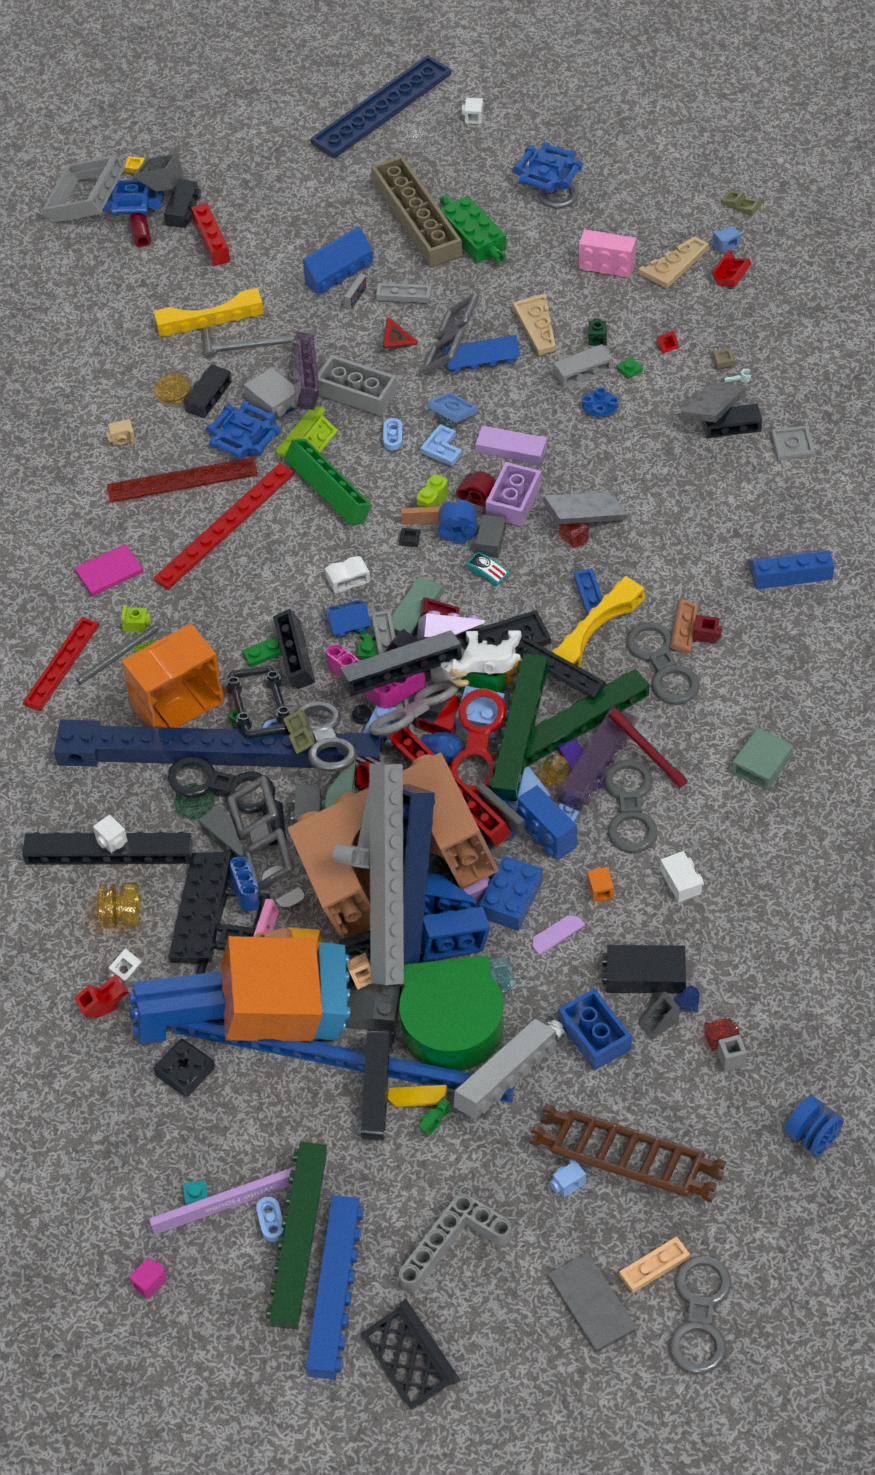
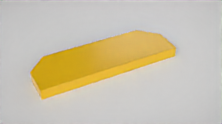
(417, 1095)

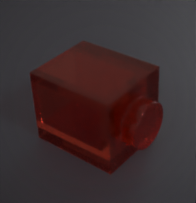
(574, 534)

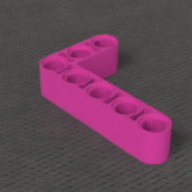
(384, 696)

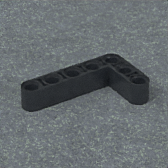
(378, 1048)

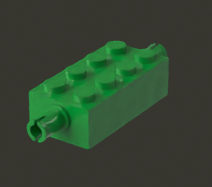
(478, 233)

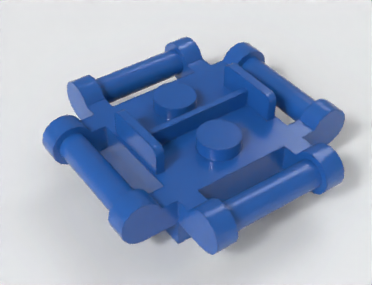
(548, 170)
(133, 197)
(241, 432)

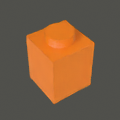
(600, 884)

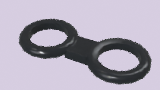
(217, 782)

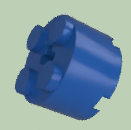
(457, 521)

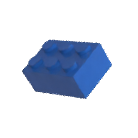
(547, 823)
(511, 892)
(454, 933)
(594, 1029)

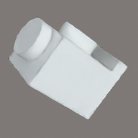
(126, 960)

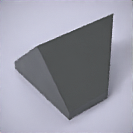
(660, 1014)

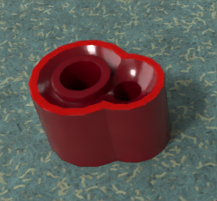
(476, 488)

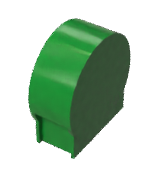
(451, 1012)

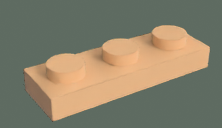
(654, 1264)

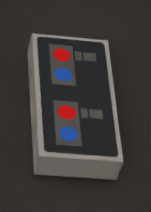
(355, 291)

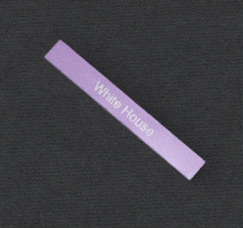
(221, 1201)

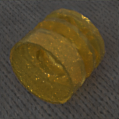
(119, 905)

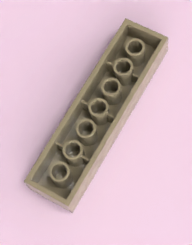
(416, 211)

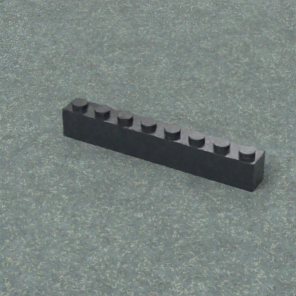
(84, 849)

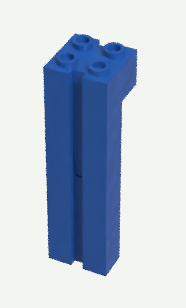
(174, 1002)

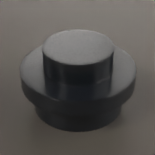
(361, 714)

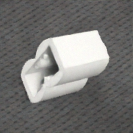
(347, 574)

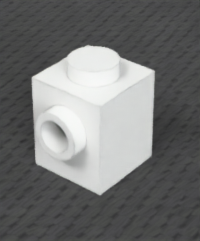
(473, 110)
(110, 834)

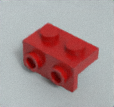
(730, 270)

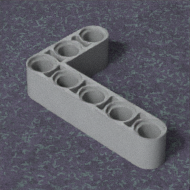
(357, 855)
(447, 1236)

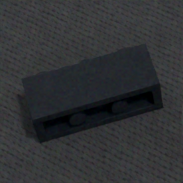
(184, 196)
(207, 391)
(734, 422)

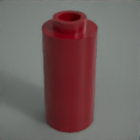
(140, 230)

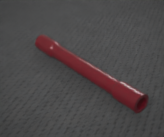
(625, 725)

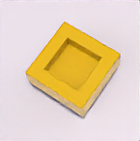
(133, 164)

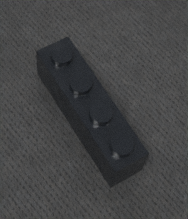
(294, 649)

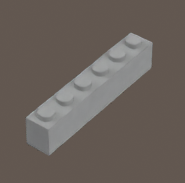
(505, 1069)

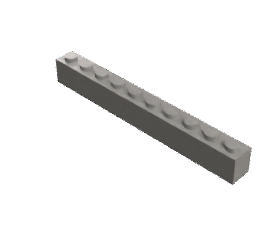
(386, 874)

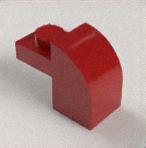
(100, 1001)

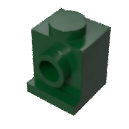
(597, 328)

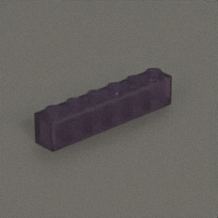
(305, 371)
(593, 764)

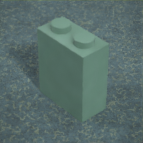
(762, 758)

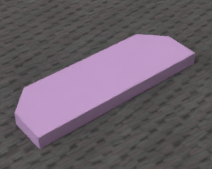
(556, 933)

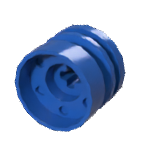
(812, 1124)

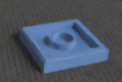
(452, 407)

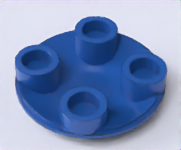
(600, 402)

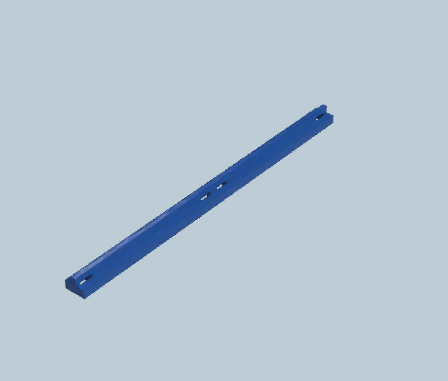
(333, 1056)

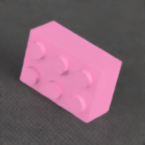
(607, 253)

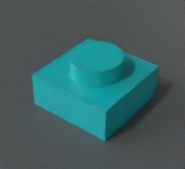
(195, 1191)

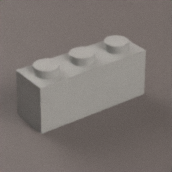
(583, 366)

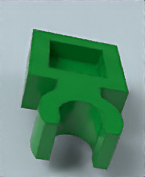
(367, 647)
(430, 1121)

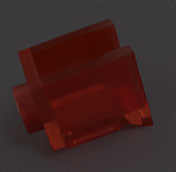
(719, 1030)

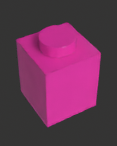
(148, 1277)

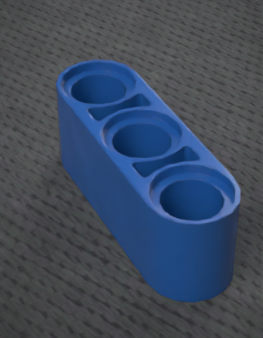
(244, 883)

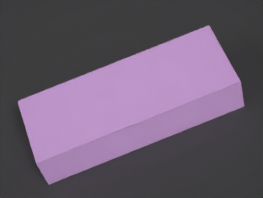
(511, 444)

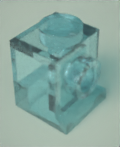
(502, 973)

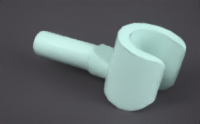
(743, 377)

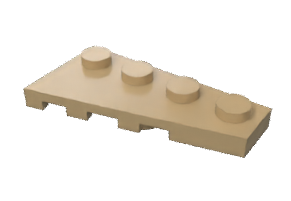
(674, 263)
(536, 322)

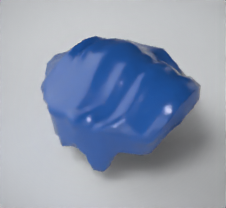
(443, 742)

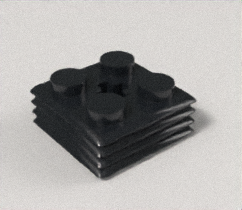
(184, 1079)

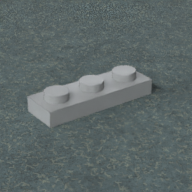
(403, 292)

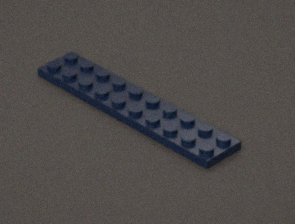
(380, 106)

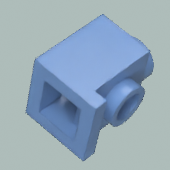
(726, 239)

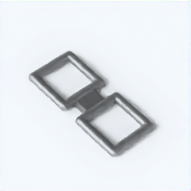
(450, 334)
(261, 831)

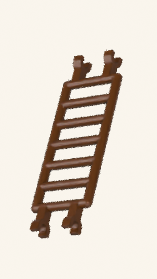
(689, 1185)

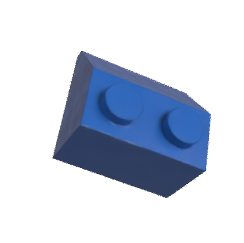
(347, 617)

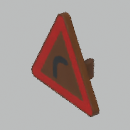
(396, 336)

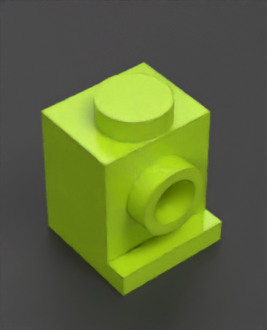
(135, 619)

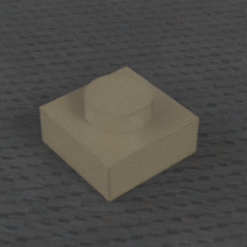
(724, 358)

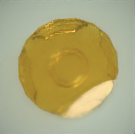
(172, 388)

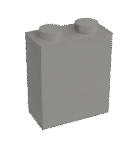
(271, 392)

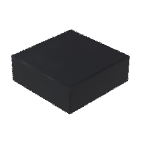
(409, 537)

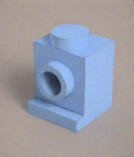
(568, 1178)

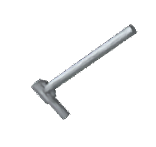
(211, 348)

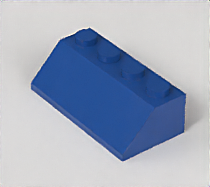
(337, 261)
(483, 351)
(792, 568)

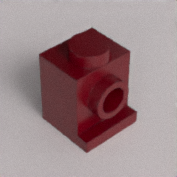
(707, 629)

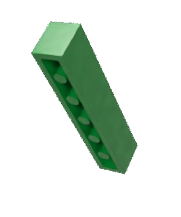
(328, 481)

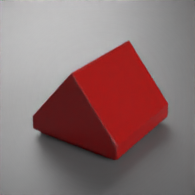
(667, 342)

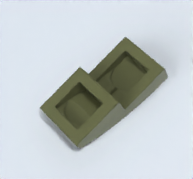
(737, 201)
(300, 731)

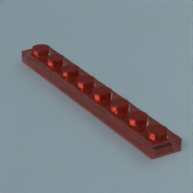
(182, 479)

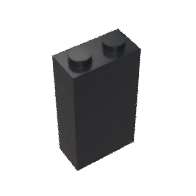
(645, 969)

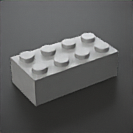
(357, 385)

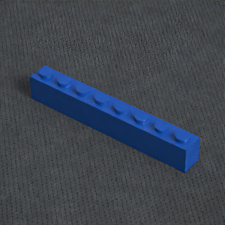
(333, 1288)

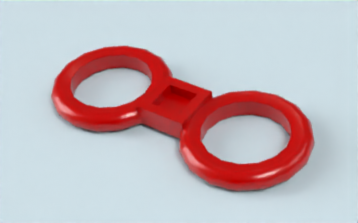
(478, 735)

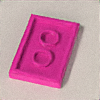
(108, 569)

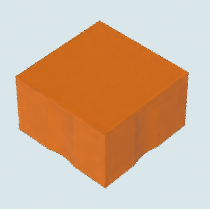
(173, 679)
(271, 988)

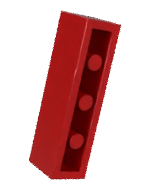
(210, 234)

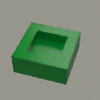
(629, 368)

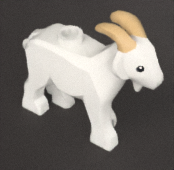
(483, 658)

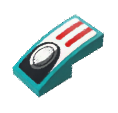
(487, 567)

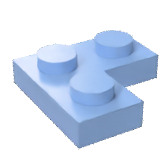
(439, 446)

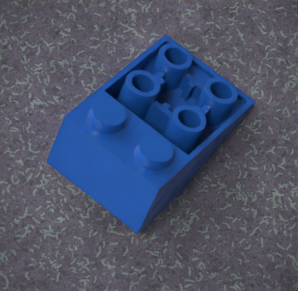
(445, 896)

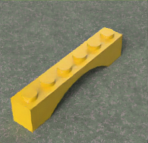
(174, 320)
(622, 599)

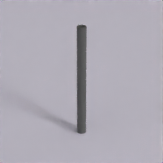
(117, 654)

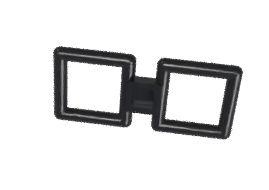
(234, 930)

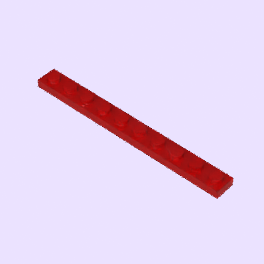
(223, 526)

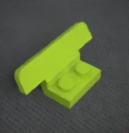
(311, 427)

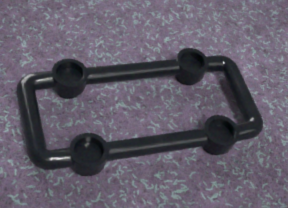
(243, 719)

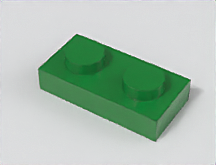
(262, 651)

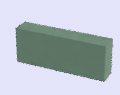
(408, 611)

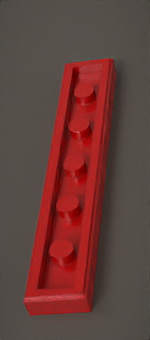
(60, 664)

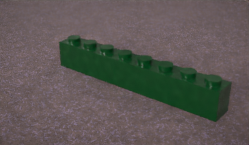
(586, 715)
(519, 728)
(298, 1235)

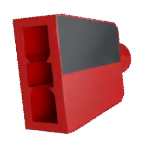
(440, 717)

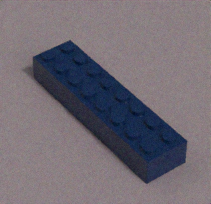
(417, 828)

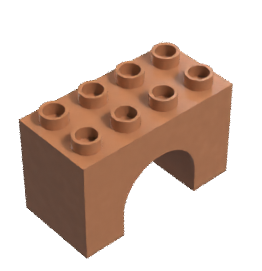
(345, 888)

